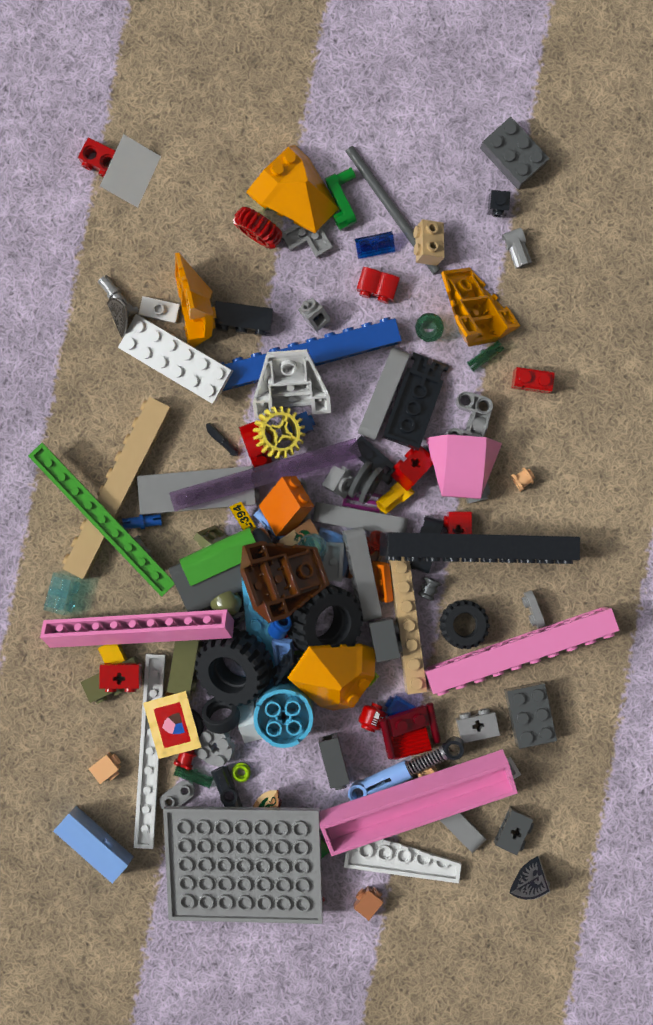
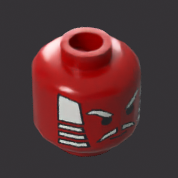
(370, 717)

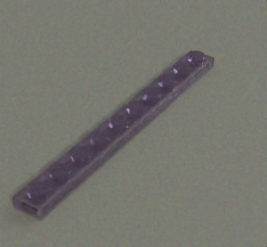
(264, 474)

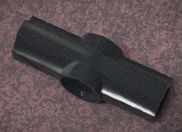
(225, 783)

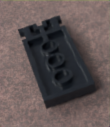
(415, 402)

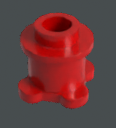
(185, 759)

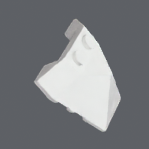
(290, 381)

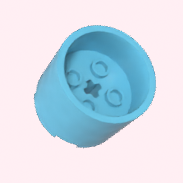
(268, 717)

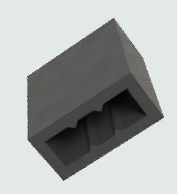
(334, 761)

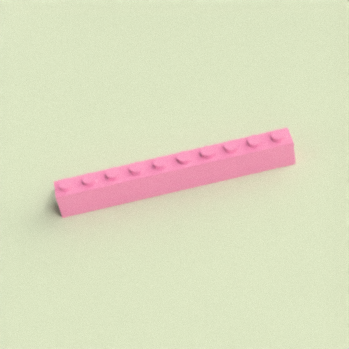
(138, 628)

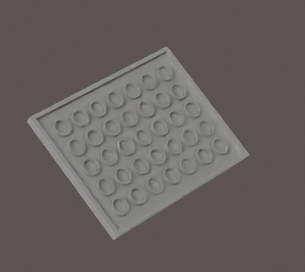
(243, 864)

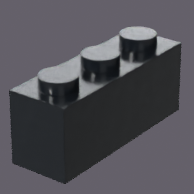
(243, 318)

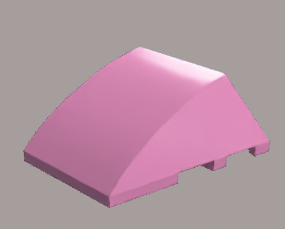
(462, 463)

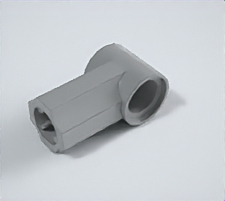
(516, 245)

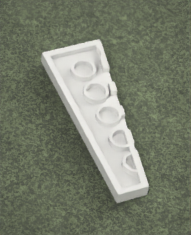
(402, 860)

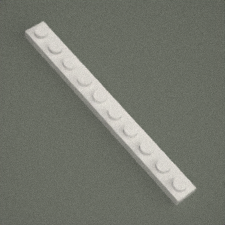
(148, 757)

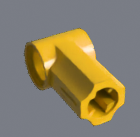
(393, 498)

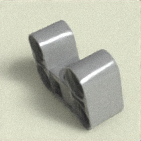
(478, 419)

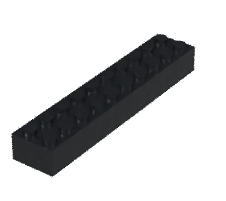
(475, 546)

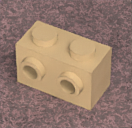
(429, 242)

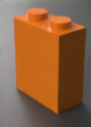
(286, 505)

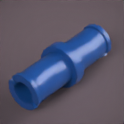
(142, 521)

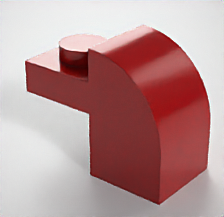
(254, 452)

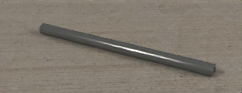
(385, 199)

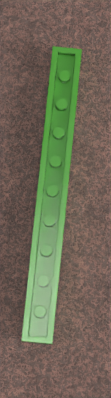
(102, 519)

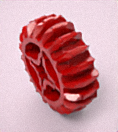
(257, 227)

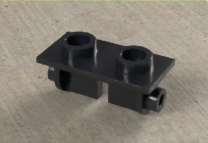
(285, 667)

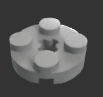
(212, 756)

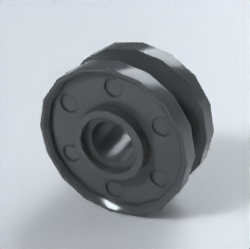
(366, 482)

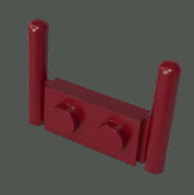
(407, 722)

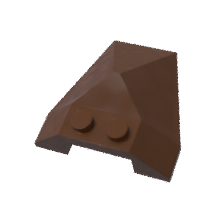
(281, 577)

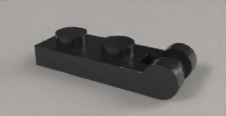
(370, 453)

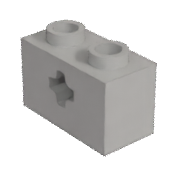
(487, 730)

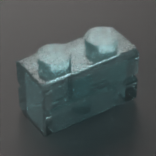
(61, 593)

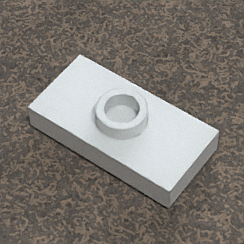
(159, 309)

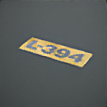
(242, 516)

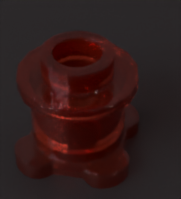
(374, 542)

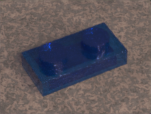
(375, 245)

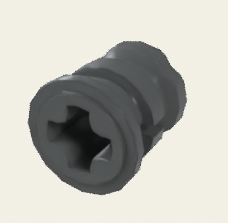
(429, 588)

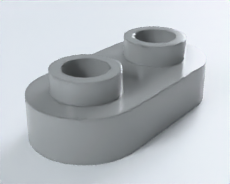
(529, 601)
(176, 795)

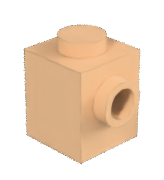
(106, 768)

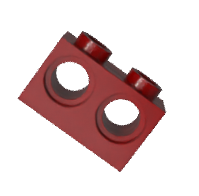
(103, 155)

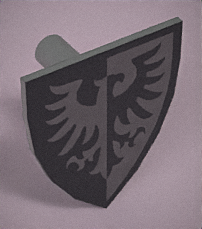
(120, 313)
(530, 881)

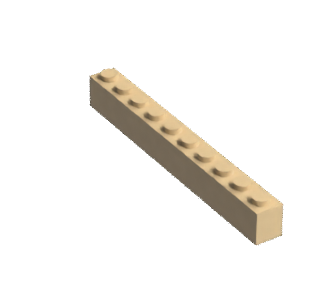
(118, 484)

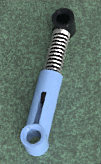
(404, 770)

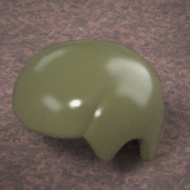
(227, 601)

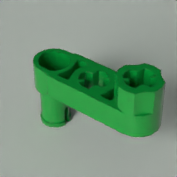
(346, 215)

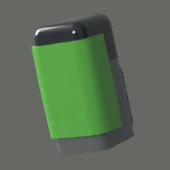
(214, 570)

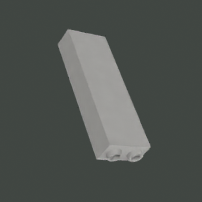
(155, 490)

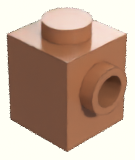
(368, 902)

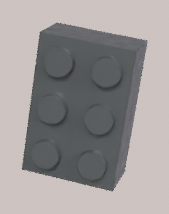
(514, 153)
(530, 715)

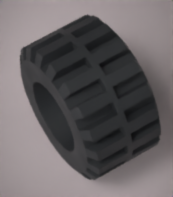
(476, 636)

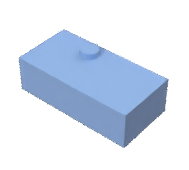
(93, 844)

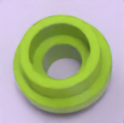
(236, 776)

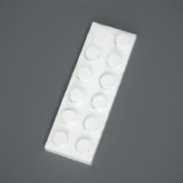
(175, 359)

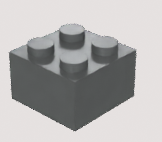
(384, 639)

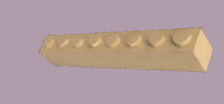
(408, 627)

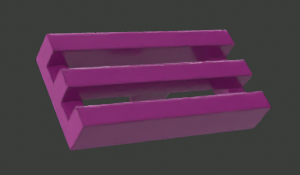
(362, 507)

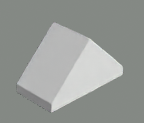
(246, 723)

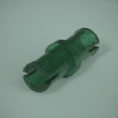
(485, 356)
(193, 776)

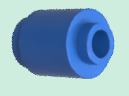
(279, 628)

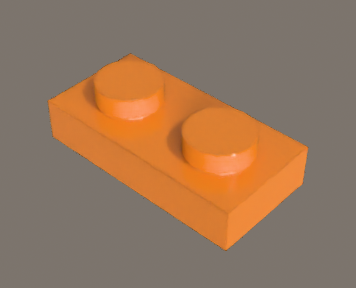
(383, 581)

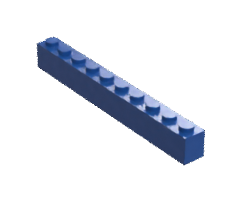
(322, 351)

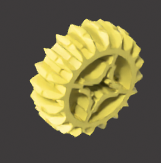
(271, 429)

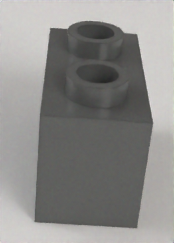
(514, 820)

